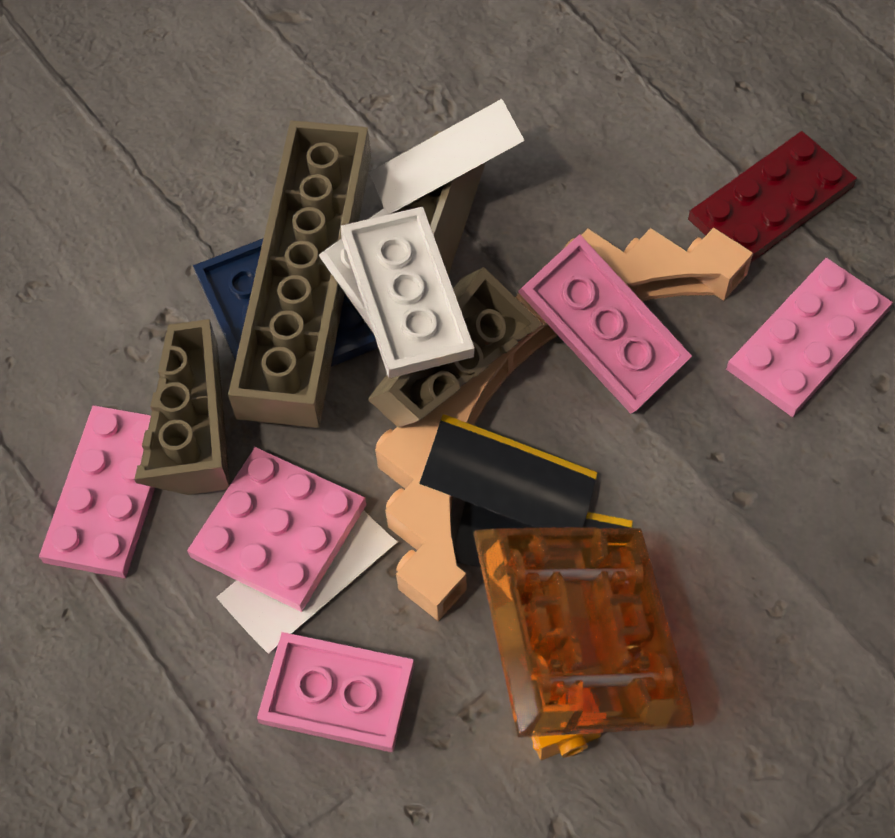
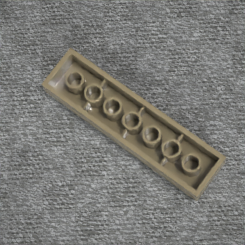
(294, 297)

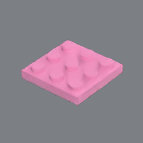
(277, 528)

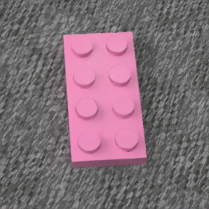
(605, 324)
(809, 336)
(101, 502)

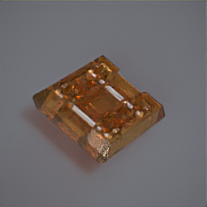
(571, 621)

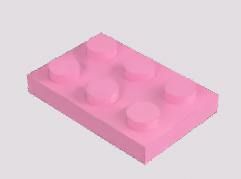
(336, 692)

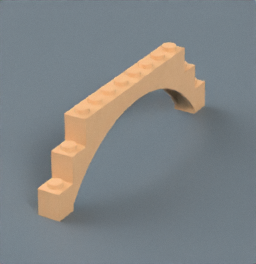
(422, 515)

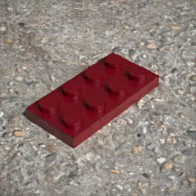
(774, 195)

